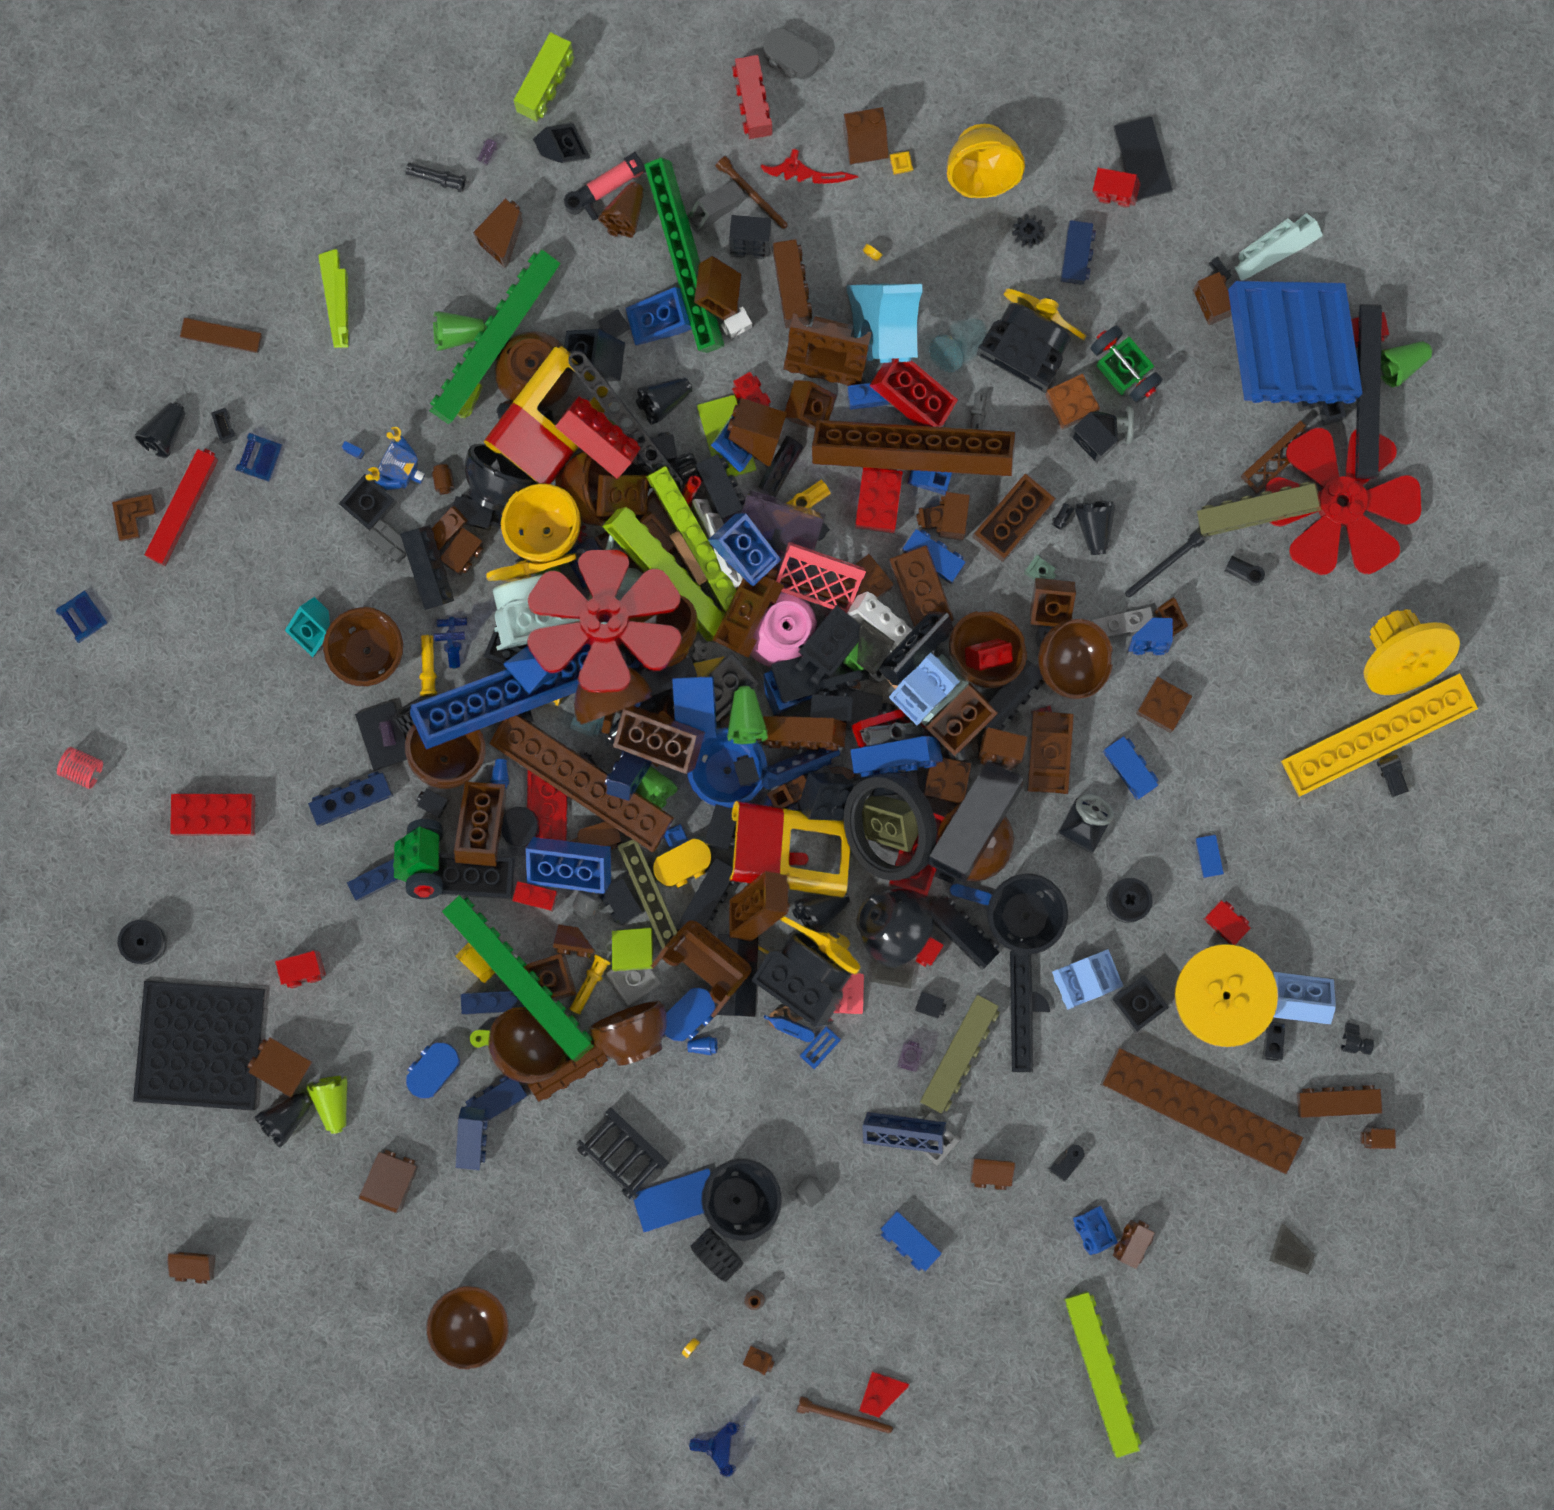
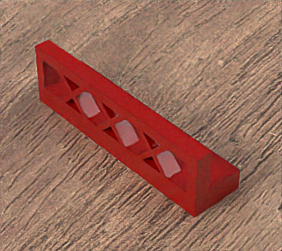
(877, 721)

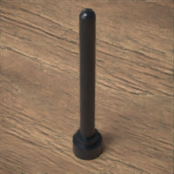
(1194, 540)

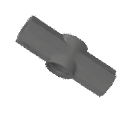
(883, 734)

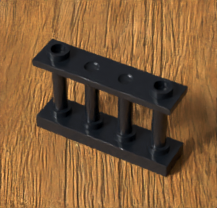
(627, 1133)

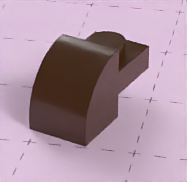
(788, 793)

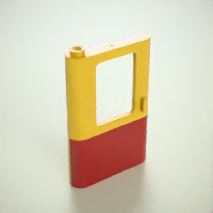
(530, 437)
(764, 845)

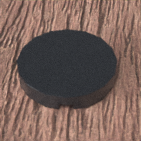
(520, 826)

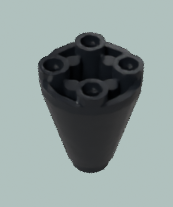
(662, 398)
(1096, 524)
(818, 910)
(283, 1118)

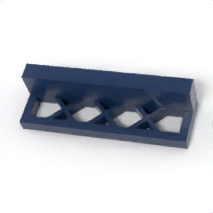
(796, 766)
(903, 1128)

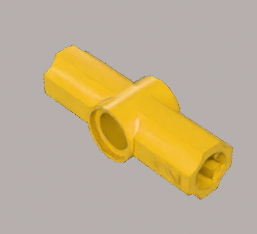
(812, 495)

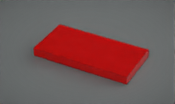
(549, 806)

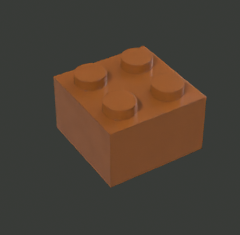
(1072, 401)

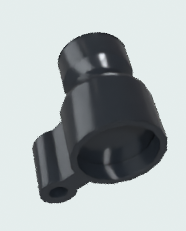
(1354, 1042)

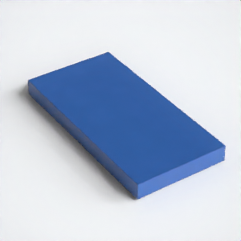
(671, 1201)

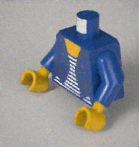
(397, 465)

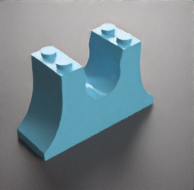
(890, 315)

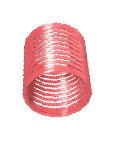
(66, 770)

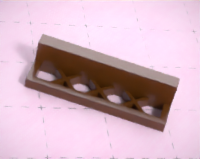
(1268, 456)

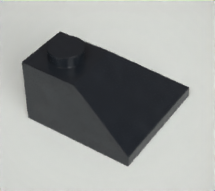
(561, 144)

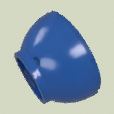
(709, 777)

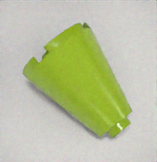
(330, 1101)

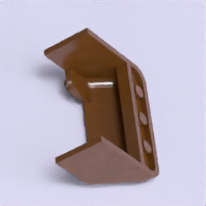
(708, 959)

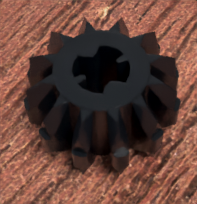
(1021, 226)
(687, 467)

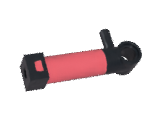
(630, 168)

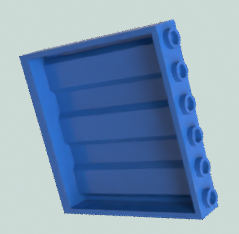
(1295, 342)

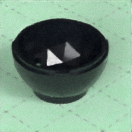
(493, 477)
(1046, 914)
(892, 929)
(757, 1194)

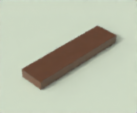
(220, 335)

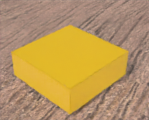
(901, 162)

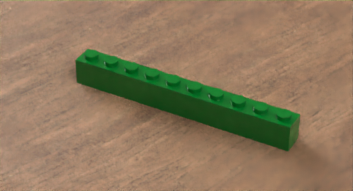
(682, 251)
(494, 337)
(517, 978)

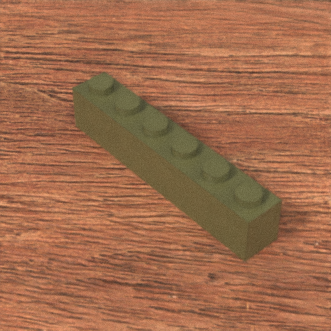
(1259, 510)
(648, 891)
(959, 1053)

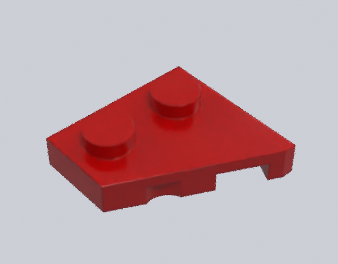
(881, 1393)

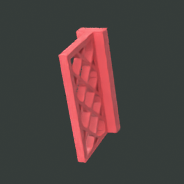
(824, 561)

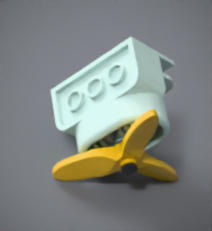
(513, 615)

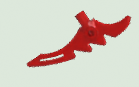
(793, 167)

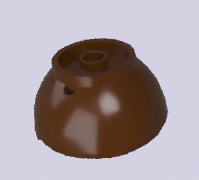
(514, 373)
(581, 481)
(683, 619)
(346, 651)
(594, 705)
(463, 754)
(631, 1032)

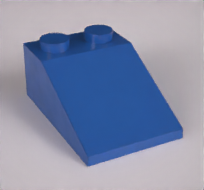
(658, 317)
(744, 548)

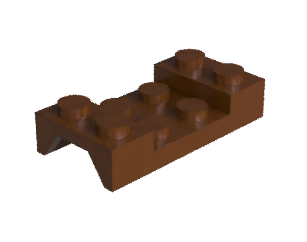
(745, 614)
(1050, 752)

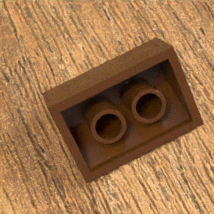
(961, 719)

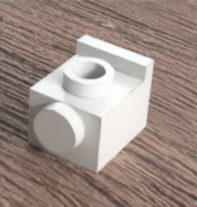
(736, 323)

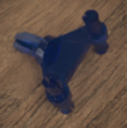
(451, 647)
(718, 1448)

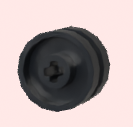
(1139, 894)
(154, 942)

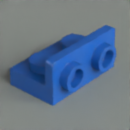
(1095, 1231)

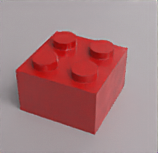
(1116, 187)
(300, 968)

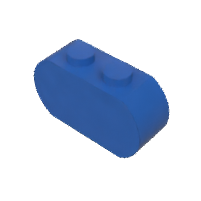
(689, 1014)
(432, 1070)

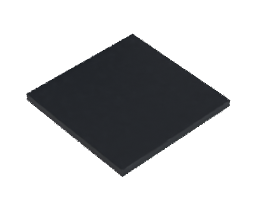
(198, 1045)

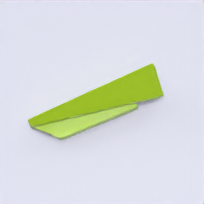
(336, 295)

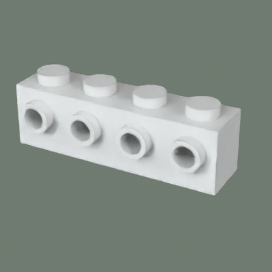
(880, 616)

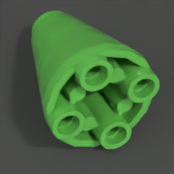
(656, 787)

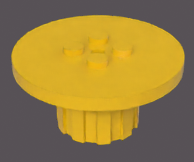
(1408, 653)
(1248, 990)

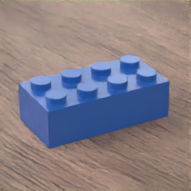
(896, 756)
(568, 865)

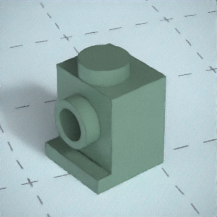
(1037, 563)

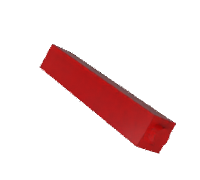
(181, 506)

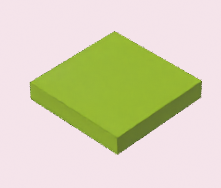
(632, 949)

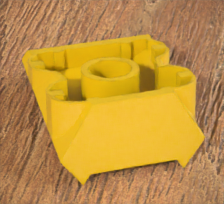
(475, 962)

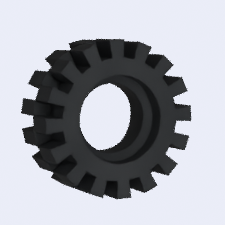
(403, 717)

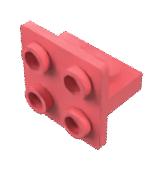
(852, 996)

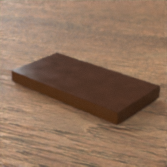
(920, 584)

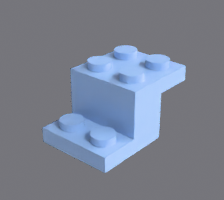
(924, 689)
(1087, 979)

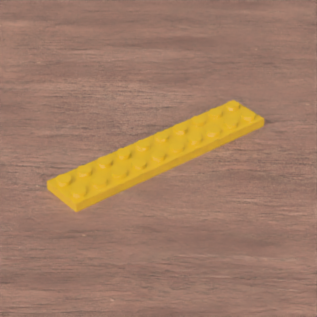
(1379, 735)

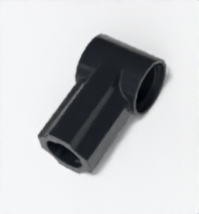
(1243, 569)
(1392, 772)

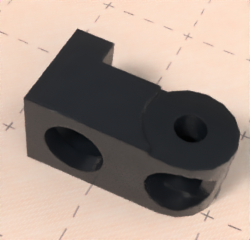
(1274, 1042)
(1073, 1156)

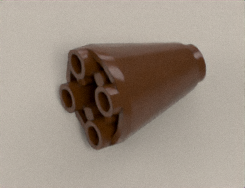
(623, 212)

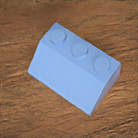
(1305, 998)

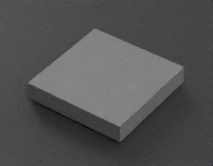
(633, 983)

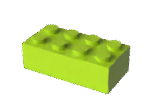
(544, 77)

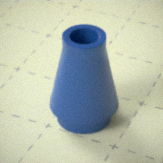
(500, 773)
(704, 1045)

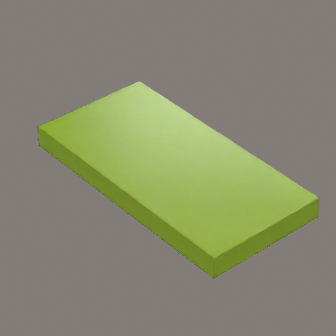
(713, 418)

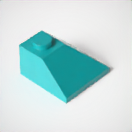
(309, 625)

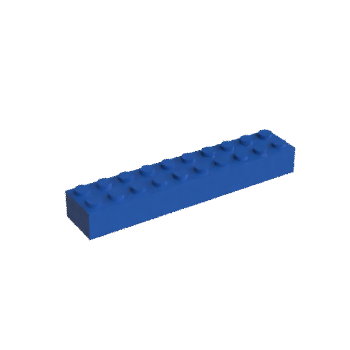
(489, 702)

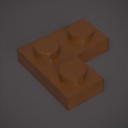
(128, 511)

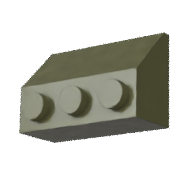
(889, 822)

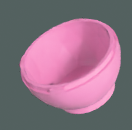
(780, 644)

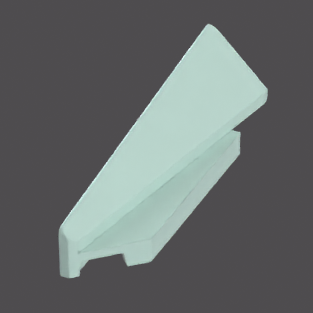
(1277, 244)

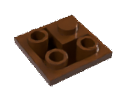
(571, 939)

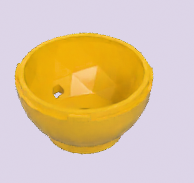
(984, 162)
(534, 511)

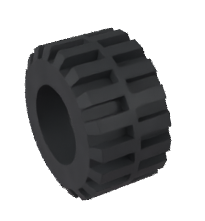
(716, 1255)

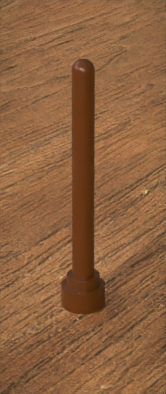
(724, 165)
(772, 574)
(807, 1406)

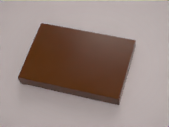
(626, 491)

